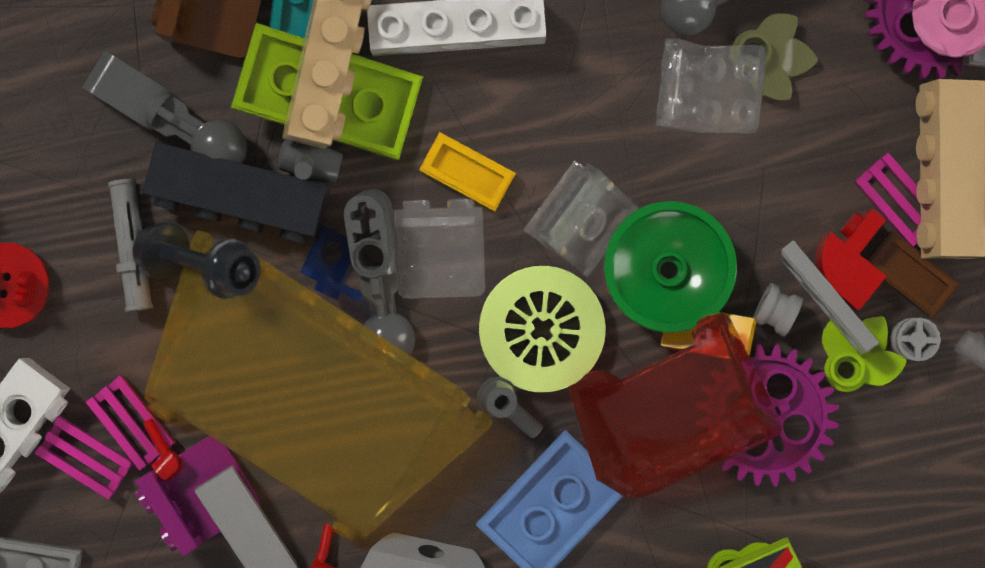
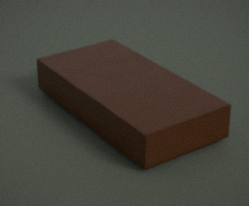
(913, 276)

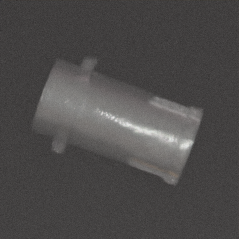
(972, 348)

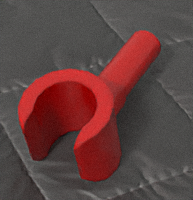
(169, 462)
(324, 548)

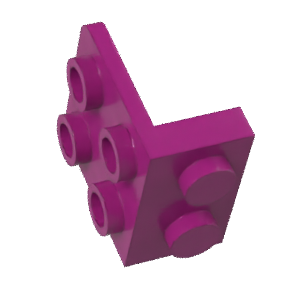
(175, 502)

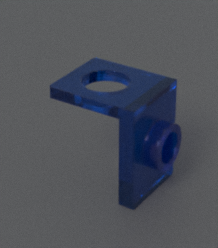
(329, 277)

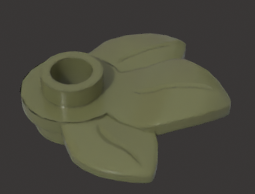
(784, 54)

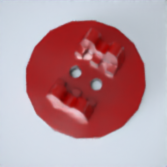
(27, 287)

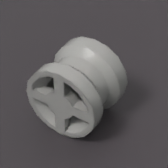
(777, 309)
(924, 339)

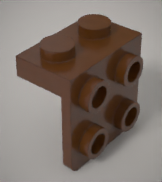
(208, 24)

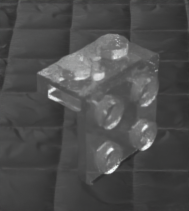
(710, 88)
(440, 249)

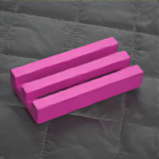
(878, 202)
(115, 430)
(52, 438)

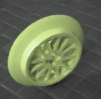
(590, 334)

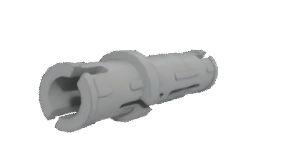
(127, 227)

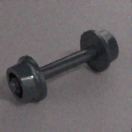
(226, 269)

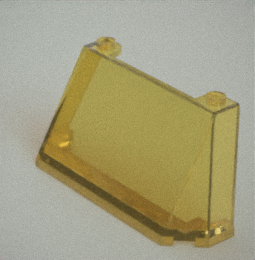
(308, 396)

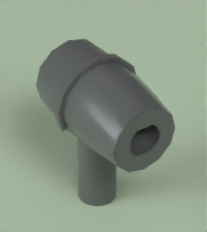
(309, 161)
(498, 399)

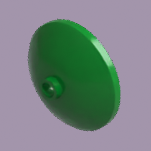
(676, 236)

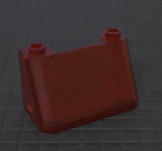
(675, 413)

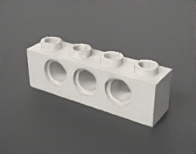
(454, 25)
(47, 401)

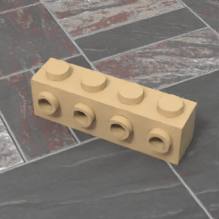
(324, 72)
(951, 169)

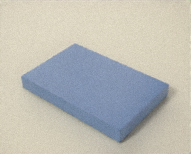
(549, 506)

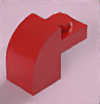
(844, 266)

